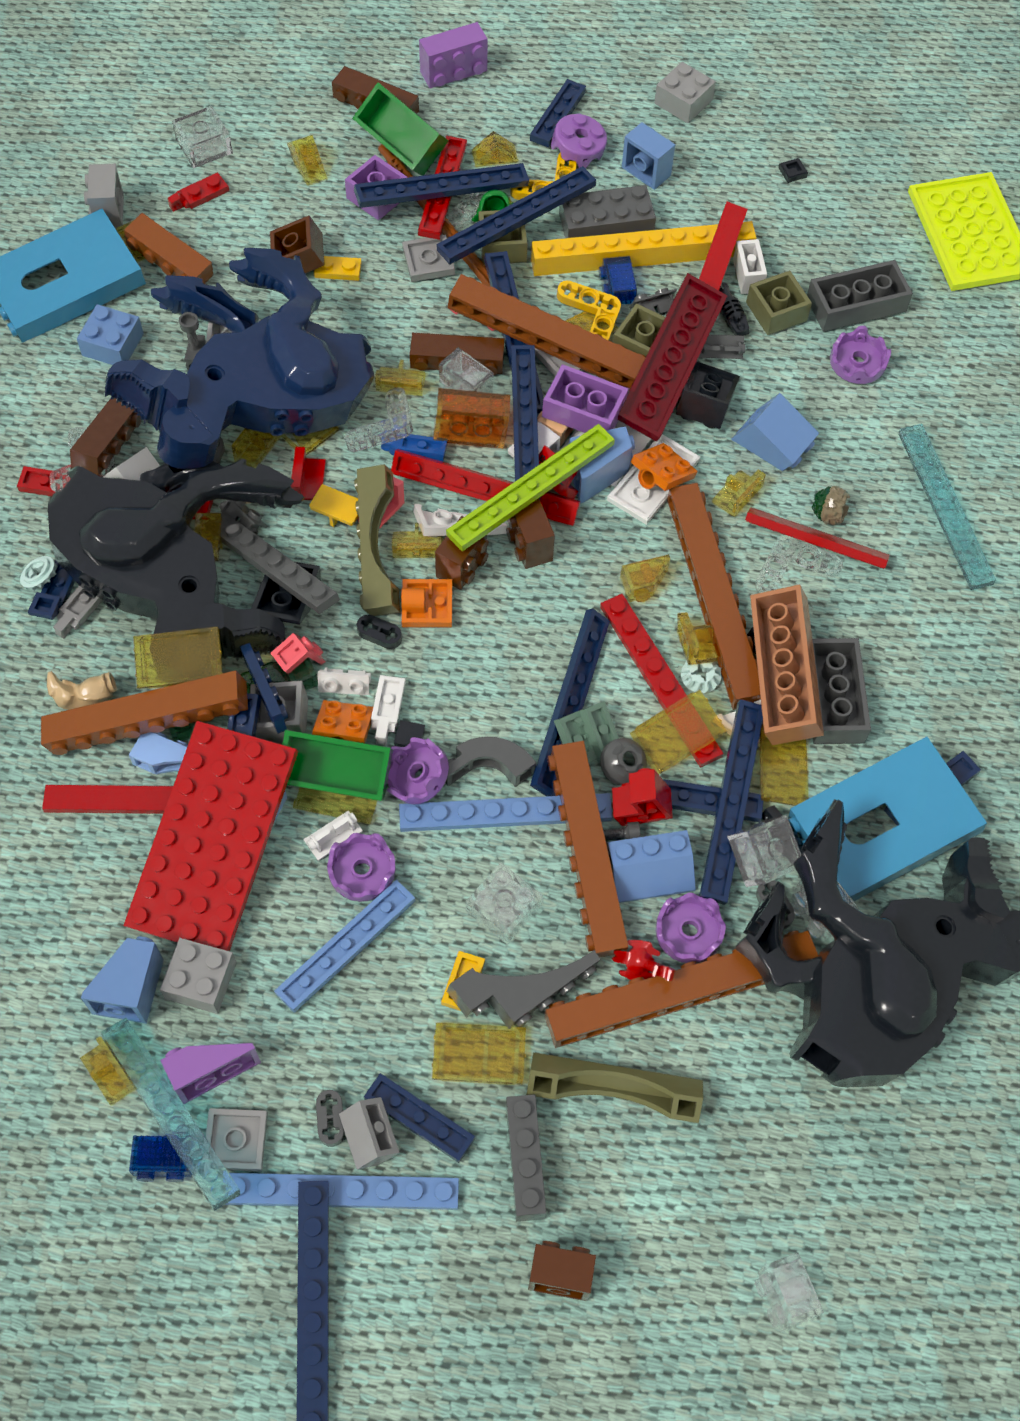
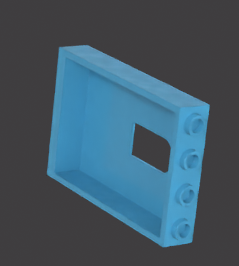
(97, 270)
(922, 797)

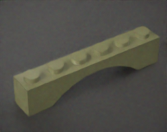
(374, 492)
(564, 1077)

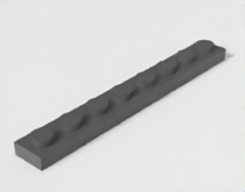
(277, 566)

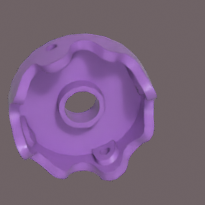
(579, 149)
(861, 345)
(407, 762)
(357, 850)
(692, 910)

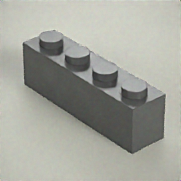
(525, 1158)

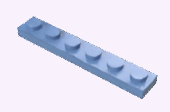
(344, 946)

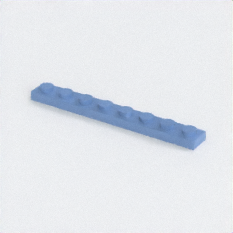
(489, 813)
(350, 1191)

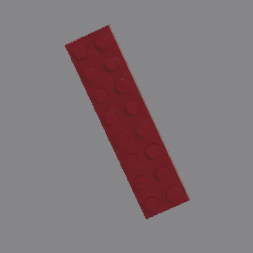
(671, 357)

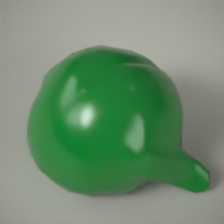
(492, 201)

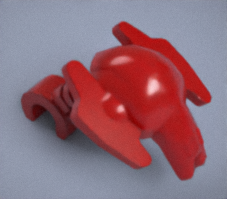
(640, 961)

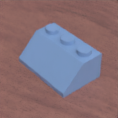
(652, 866)

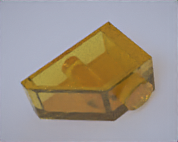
(307, 159)
(644, 577)

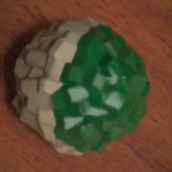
(831, 505)

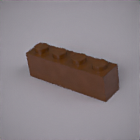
(354, 87)
(431, 349)
(104, 437)

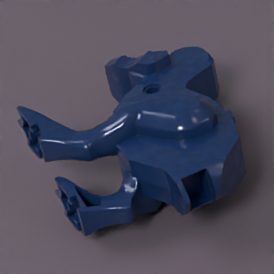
(259, 377)

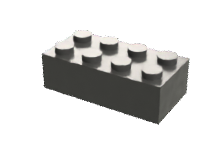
(608, 212)
(859, 295)
(841, 691)

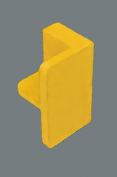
(335, 505)

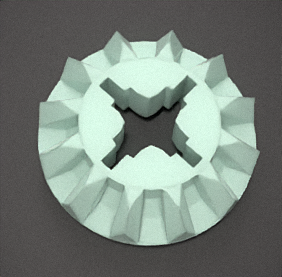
(44, 566)
(696, 682)

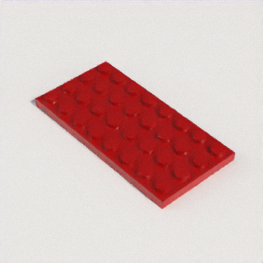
(211, 837)

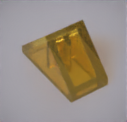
(494, 151)

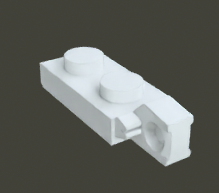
(387, 707)

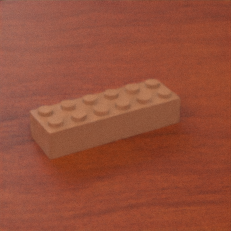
(786, 665)

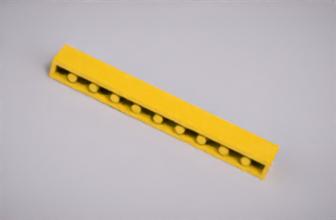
(643, 247)

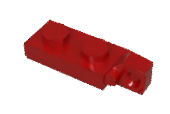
(198, 193)

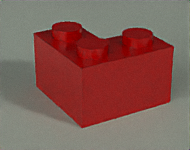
(642, 799)

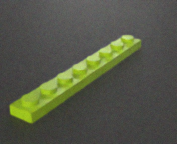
(529, 487)

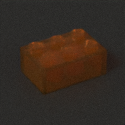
(471, 418)

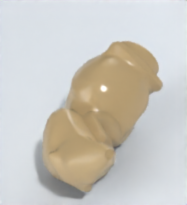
(90, 691)

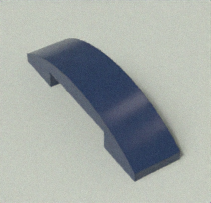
(52, 595)

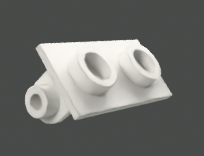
(344, 683)
(335, 831)

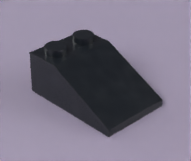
(707, 395)
(281, 603)

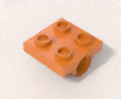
(662, 468)
(426, 602)
(343, 721)

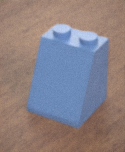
(777, 433)
(606, 467)
(126, 982)

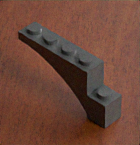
(517, 996)

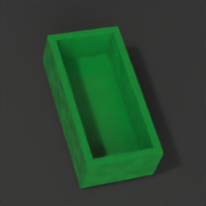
(400, 129)
(339, 765)

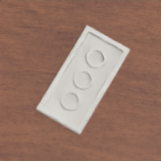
(643, 502)

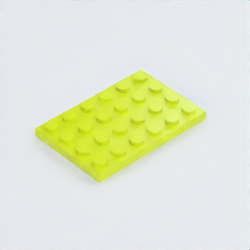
(969, 230)

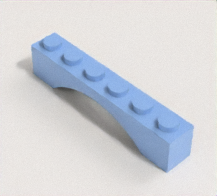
(160, 755)

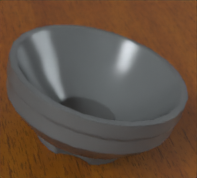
(612, 760)

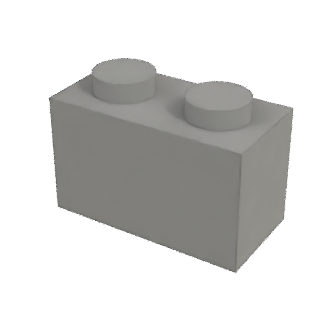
(369, 1133)

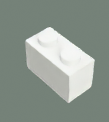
(748, 264)

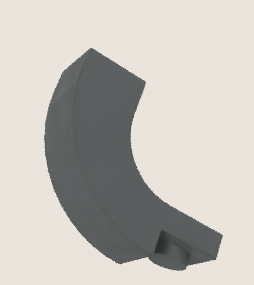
(492, 753)

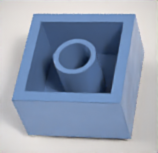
(648, 155)
(110, 335)

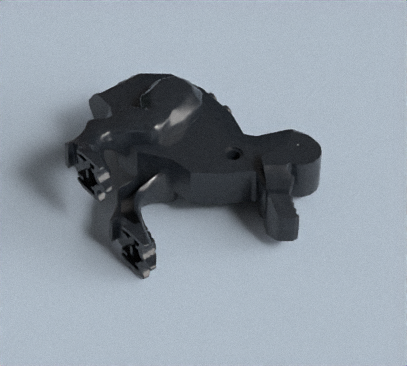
(138, 551)
(889, 977)

